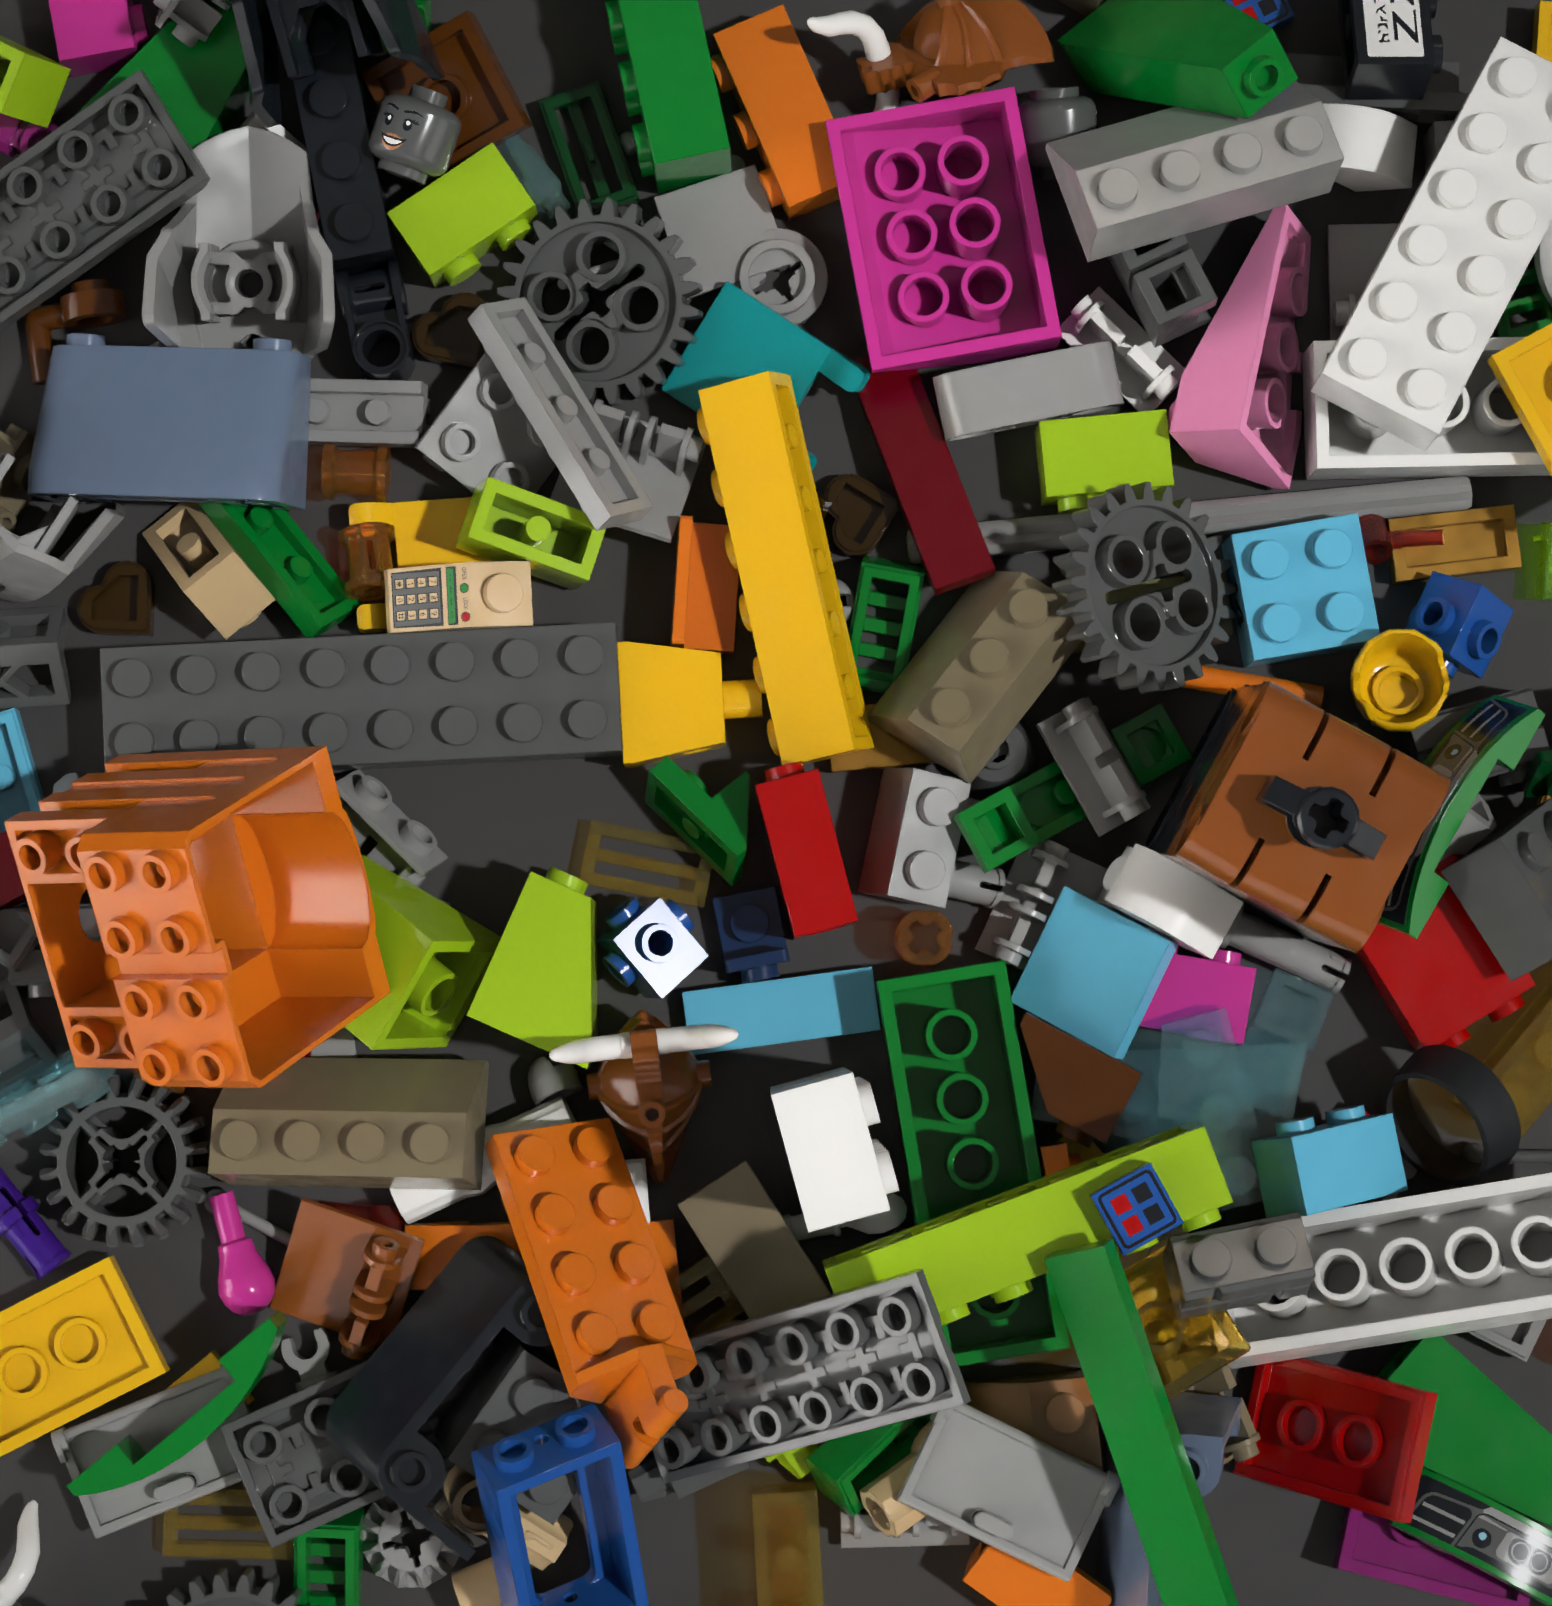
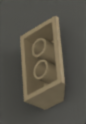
(978, 672)

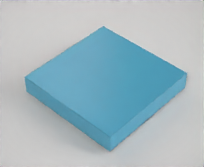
(1093, 972)

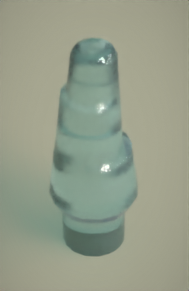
(538, 178)

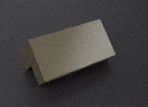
(751, 1243)

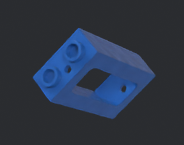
(569, 1443)

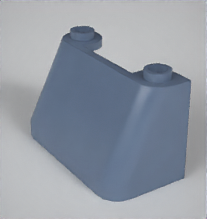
(173, 424)
(1204, 1427)

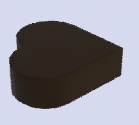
(448, 336)
(859, 514)
(121, 603)

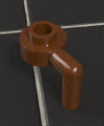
(88, 306)

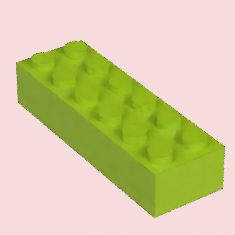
(1006, 1237)

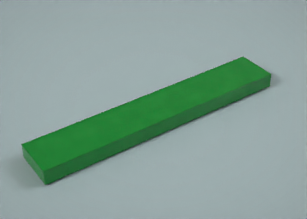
(1139, 1425)

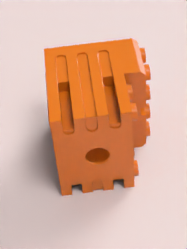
(220, 910)

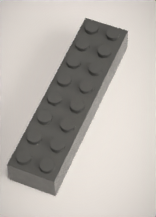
(374, 696)

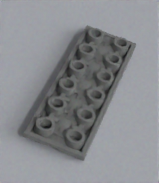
(89, 192)
(812, 1376)
(295, 1469)

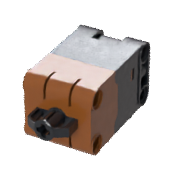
(1298, 814)

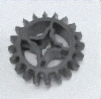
(148, 1178)

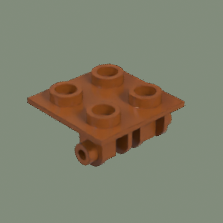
(346, 1275)

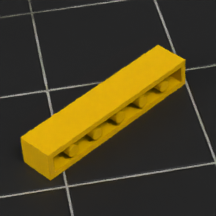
(784, 569)

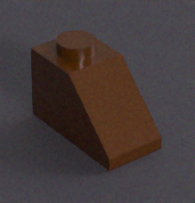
(1078, 1081)

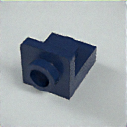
(751, 934)

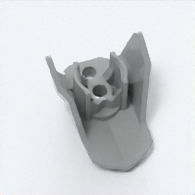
(245, 221)
(25, 561)

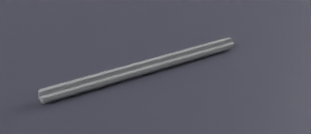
(1250, 512)

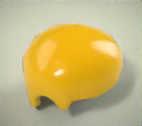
(1399, 680)

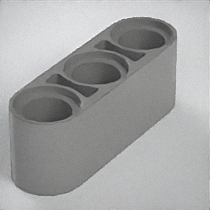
(1028, 390)

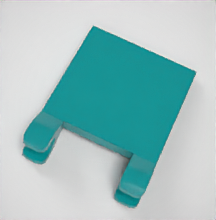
(749, 338)

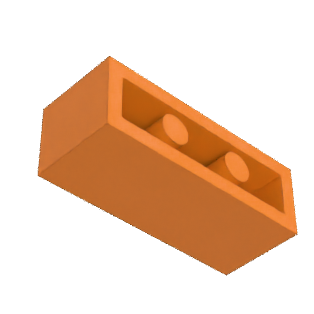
(779, 109)

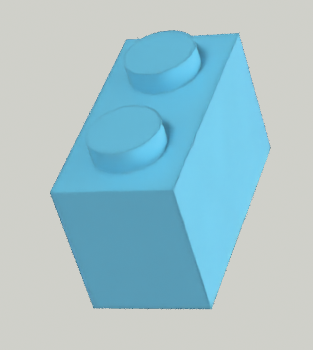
(1329, 1163)

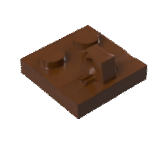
(472, 82)

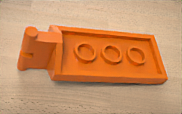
(596, 1275)

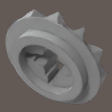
(805, 286)
(396, 1562)

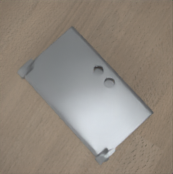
(150, 1423)
(1032, 1494)

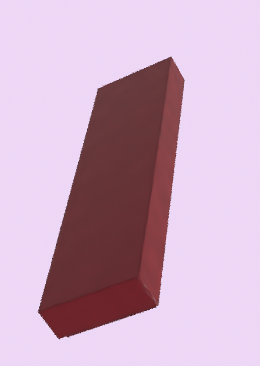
(924, 479)

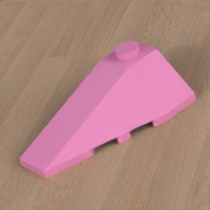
(1239, 381)

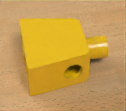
(677, 702)

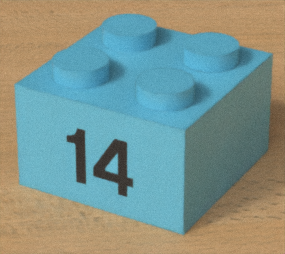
(1300, 590)

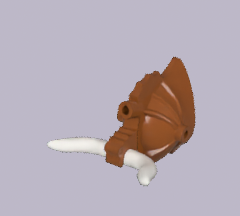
(942, 48)
(649, 1081)

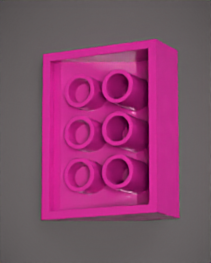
(944, 233)

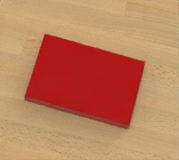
(1339, 1435)

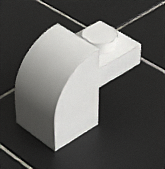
(1375, 147)
(1169, 899)

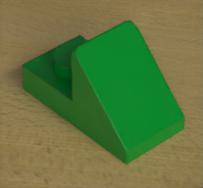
(709, 825)

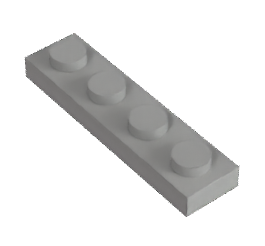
(560, 413)

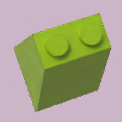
(430, 961)
(544, 966)

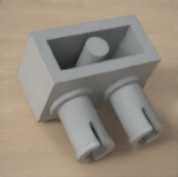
(918, 840)

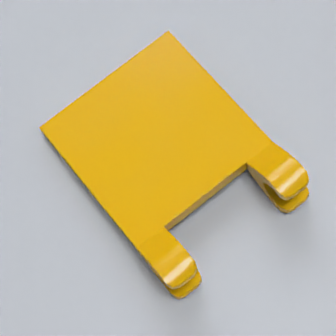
(424, 537)

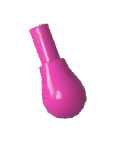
(243, 1275)

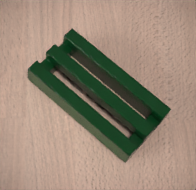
(571, 100)

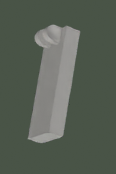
(367, 412)

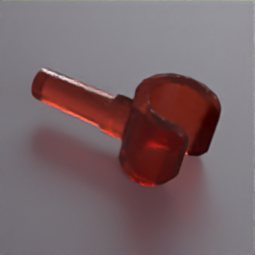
(1380, 542)
(384, 1213)

